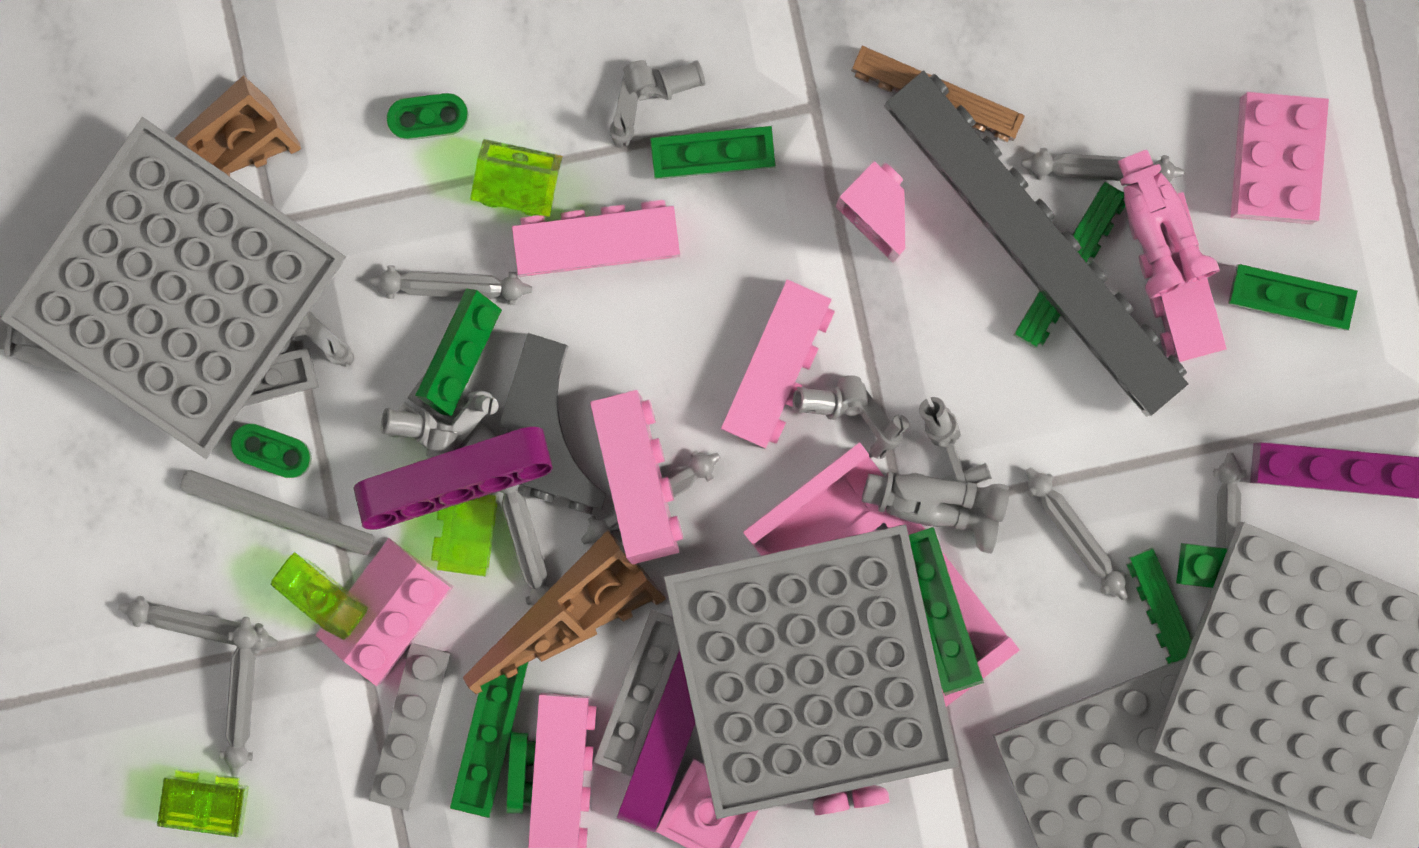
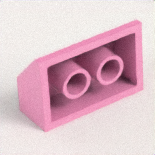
(877, 208)
(399, 601)

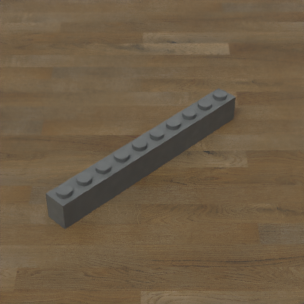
(1036, 243)

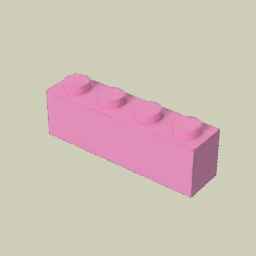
(597, 240)
(1187, 312)
(776, 364)
(635, 476)
(559, 771)

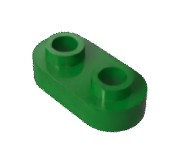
(428, 116)
(271, 451)
(521, 754)

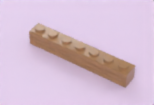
(895, 75)

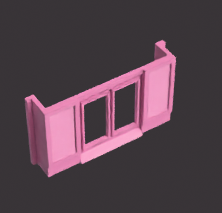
(833, 509)

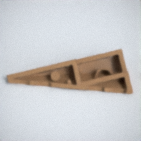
(239, 130)
(586, 597)

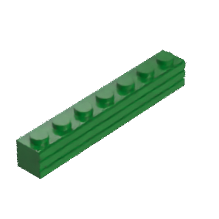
(1088, 233)
(1161, 604)

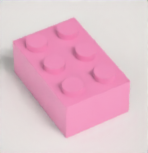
(1279, 158)

